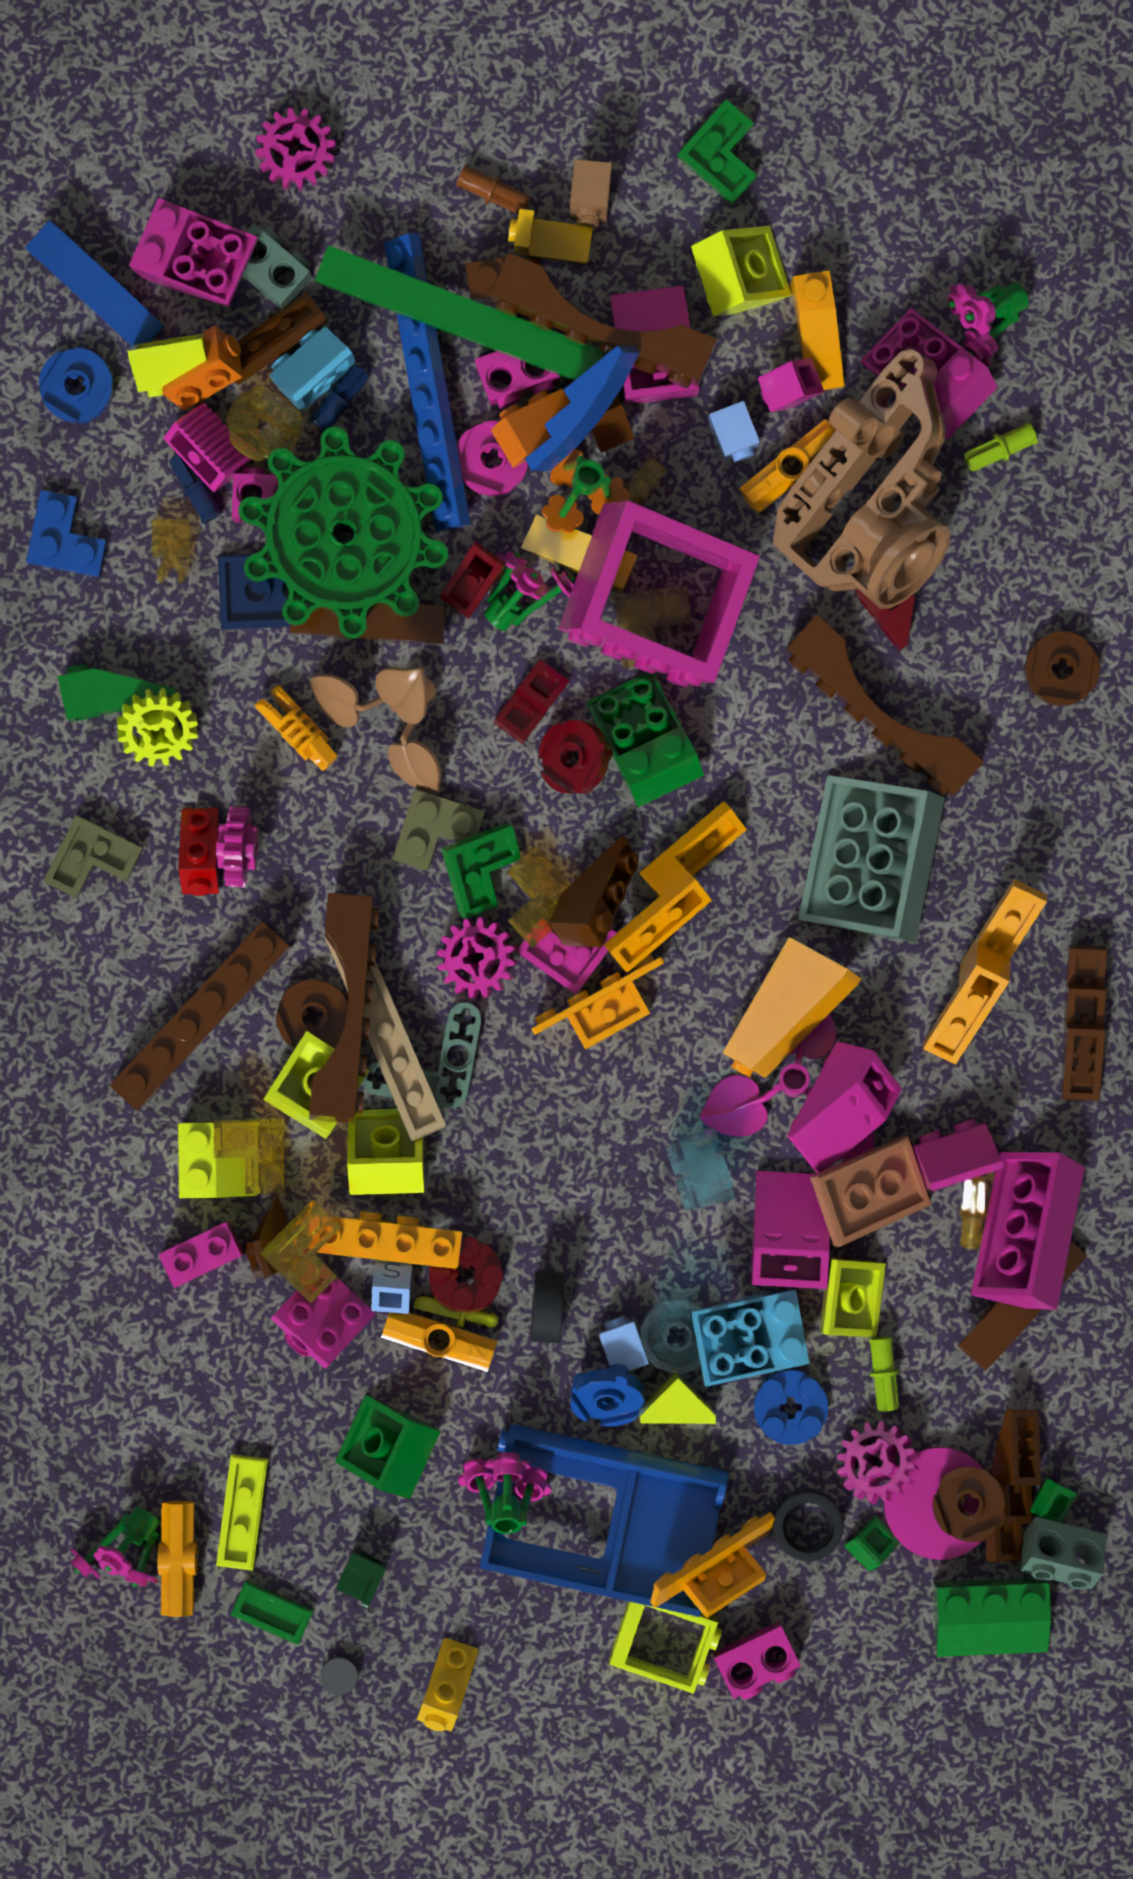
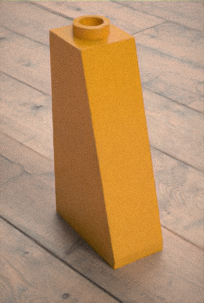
(787, 1008)

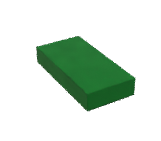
(272, 1612)

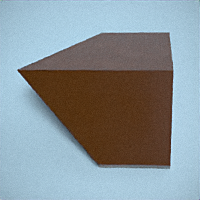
(269, 1227)

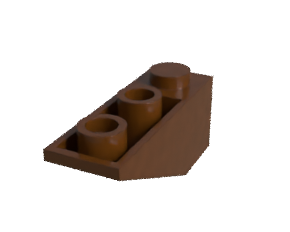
(591, 902)

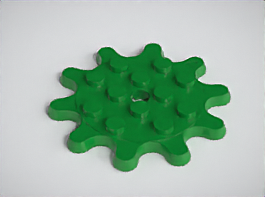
(350, 492)

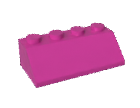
(1028, 1229)

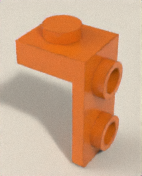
(211, 376)

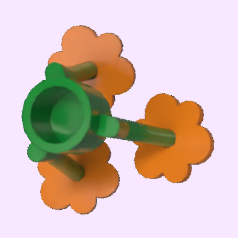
(587, 479)

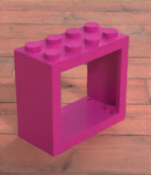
(597, 573)

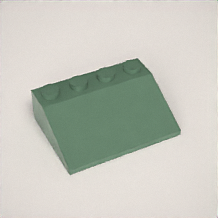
(871, 858)

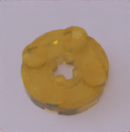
(267, 406)

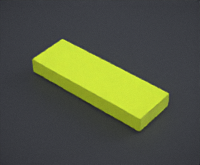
(242, 1512)

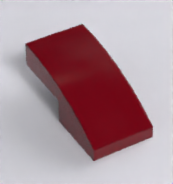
(531, 701)

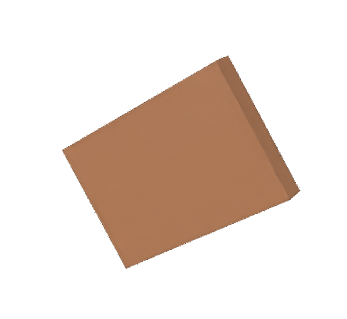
(870, 1190)

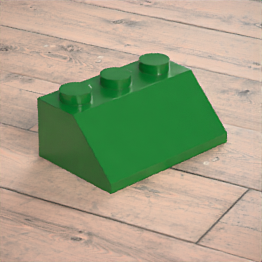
(991, 1616)

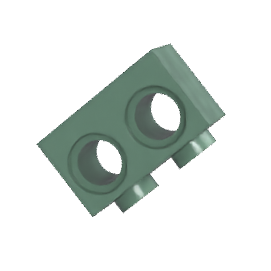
(263, 272)
(1064, 1545)

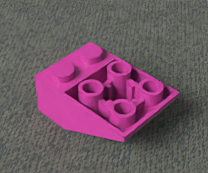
(192, 253)
(650, 312)
(961, 378)
(843, 1105)
(788, 1233)

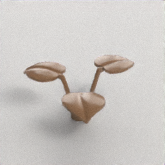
(408, 696)

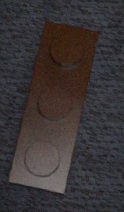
(278, 335)

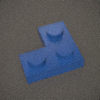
(54, 544)

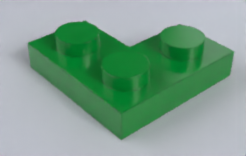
(711, 156)
(470, 863)

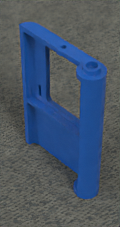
(658, 1519)

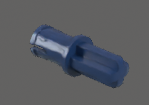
(339, 399)
(196, 490)

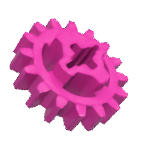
(311, 153)
(237, 846)
(473, 944)
(871, 1475)

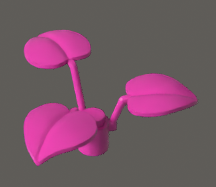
(735, 1101)

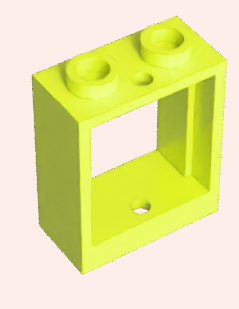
(698, 1670)

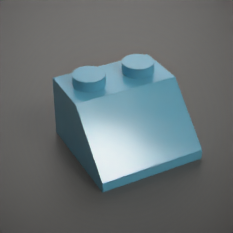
(312, 368)

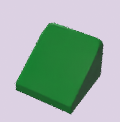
(872, 1543)

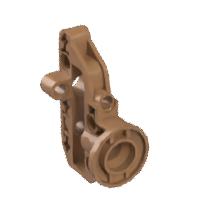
(890, 548)

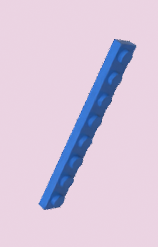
(429, 395)

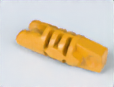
(297, 729)

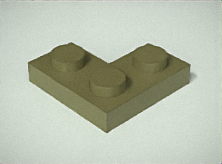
(427, 820)
(87, 847)

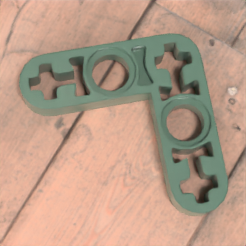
(436, 1079)

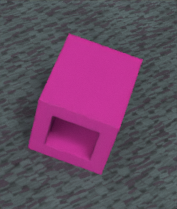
(790, 385)

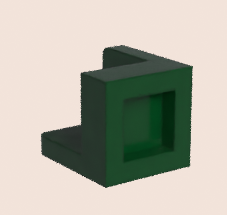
(361, 1577)

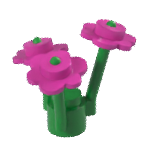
(505, 608)
(138, 1527)

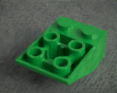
(645, 738)

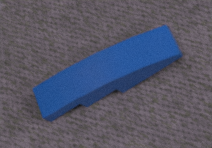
(93, 285)
(589, 400)

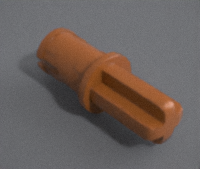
(492, 190)

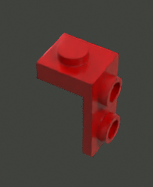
(198, 851)

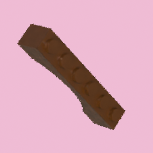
(674, 351)
(825, 656)
(200, 1016)
(335, 1084)

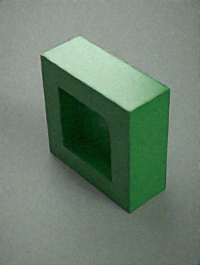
(1053, 1501)

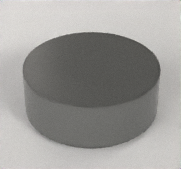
(339, 1675)

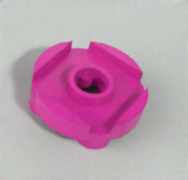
(475, 474)

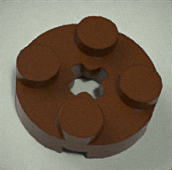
(1048, 652)
(320, 996)
(991, 1511)

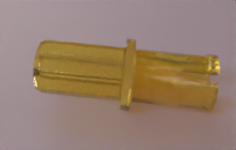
(644, 480)
(973, 1213)

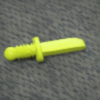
(431, 1305)

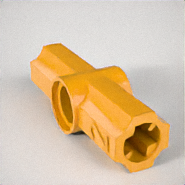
(773, 481)
(463, 1346)
(177, 1558)

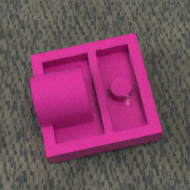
(324, 1325)

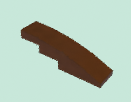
(382, 624)
(1084, 1022)
(1005, 1322)
(1018, 1468)

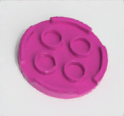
(912, 1515)

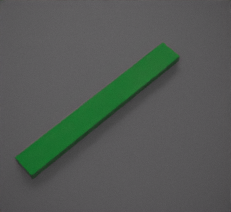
(455, 314)

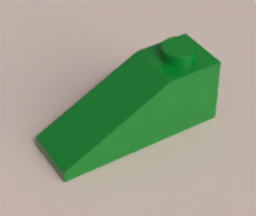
(97, 692)

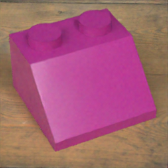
(957, 1155)

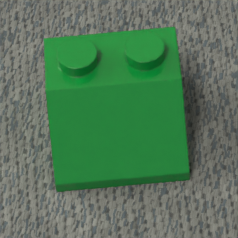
(387, 1447)

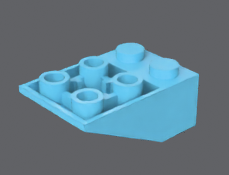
(750, 1336)

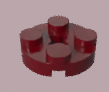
(593, 757)
(486, 1278)

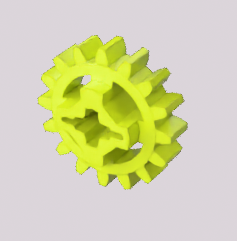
(157, 727)

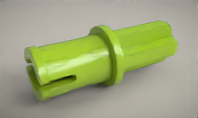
(1000, 447)
(884, 1373)

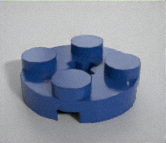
(55, 390)
(593, 1388)
(775, 1422)

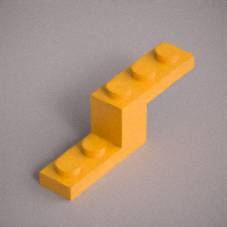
(677, 890)
(985, 971)

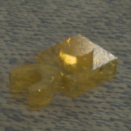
(171, 543)

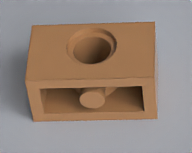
(590, 192)

